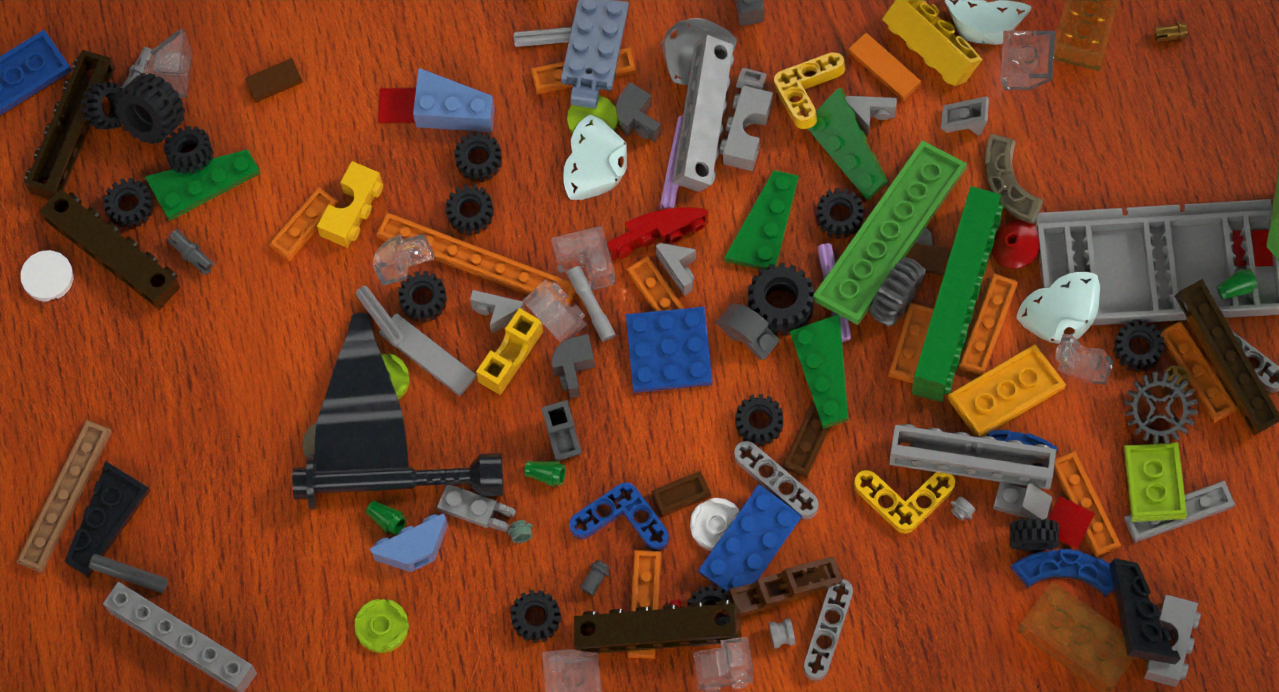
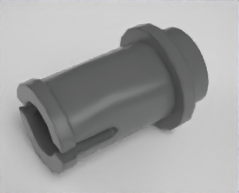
(594, 577)

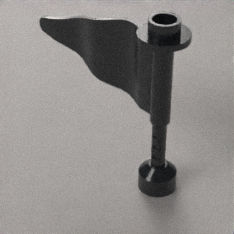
(364, 434)

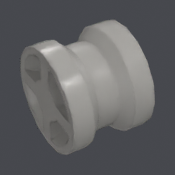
(781, 633)

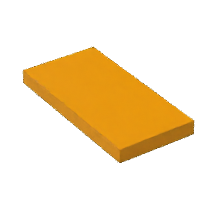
(1006, 391)

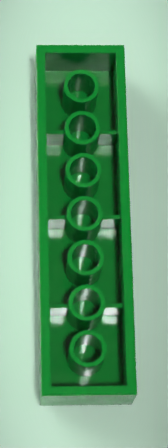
(958, 295)

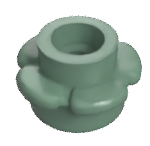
(520, 531)

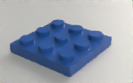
(669, 349)

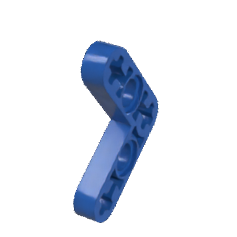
(626, 508)

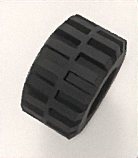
(149, 108)
(782, 279)

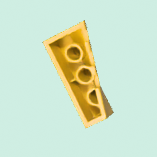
(933, 39)

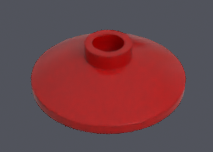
(1022, 251)

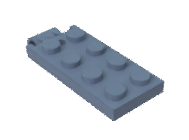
(594, 49)

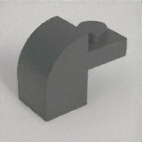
(632, 111)
(748, 327)
(572, 356)
(561, 430)

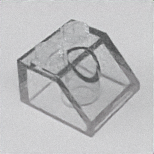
(1027, 59)
(172, 61)
(571, 671)

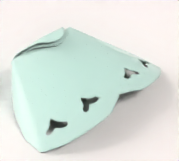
(985, 22)
(595, 160)
(1062, 307)

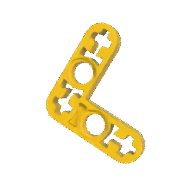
(797, 87)
(907, 507)

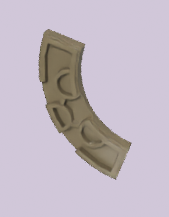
(1003, 181)

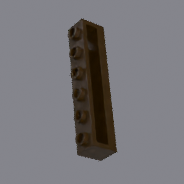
(68, 127)
(109, 248)
(1227, 357)
(656, 628)

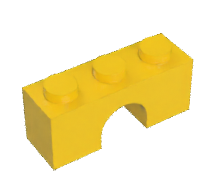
(343, 224)
(519, 340)

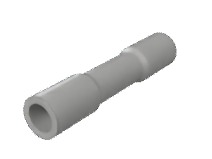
(598, 318)

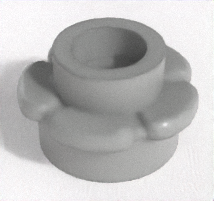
(962, 509)

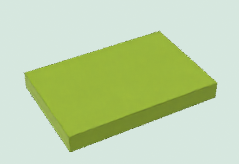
(1155, 482)

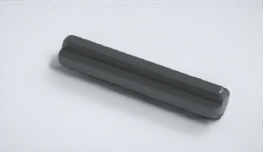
(128, 573)

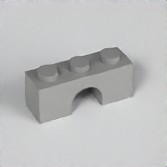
(751, 108)
(1179, 618)

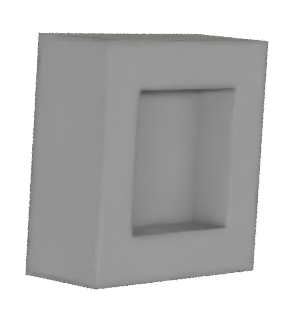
(751, 79)

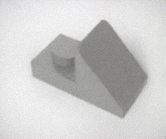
(867, 107)
(966, 115)
(675, 262)
(501, 308)
(1022, 502)

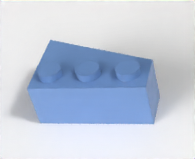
(451, 105)

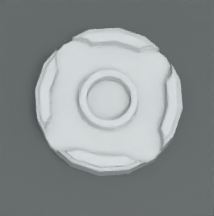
(47, 275)
(711, 520)

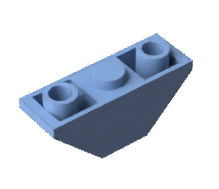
(412, 546)

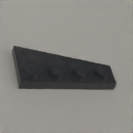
(110, 509)
(1139, 616)

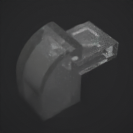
(397, 254)
(1083, 363)

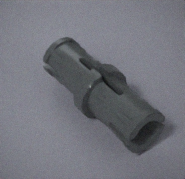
(190, 252)

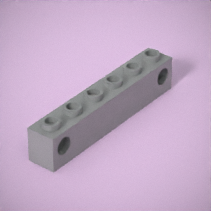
(703, 113)
(972, 456)
(179, 638)

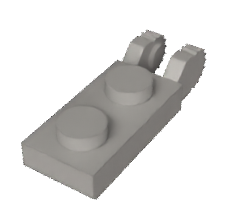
(474, 508)

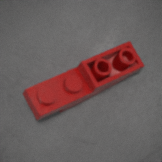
(665, 224)

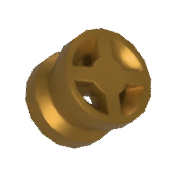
(1183, 375)

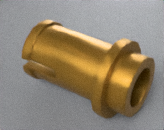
(1171, 32)

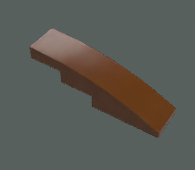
(786, 586)

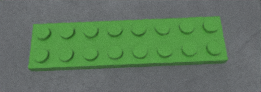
(889, 231)

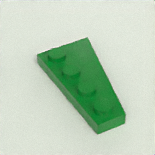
(847, 144)
(183, 192)
(765, 226)
(822, 361)

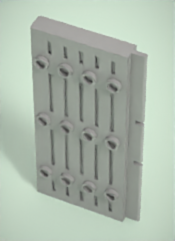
(1156, 254)

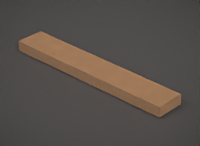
(64, 496)

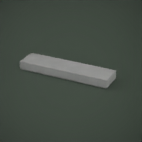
(432, 357)
(1199, 505)

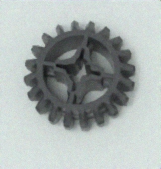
(897, 291)
(1170, 416)

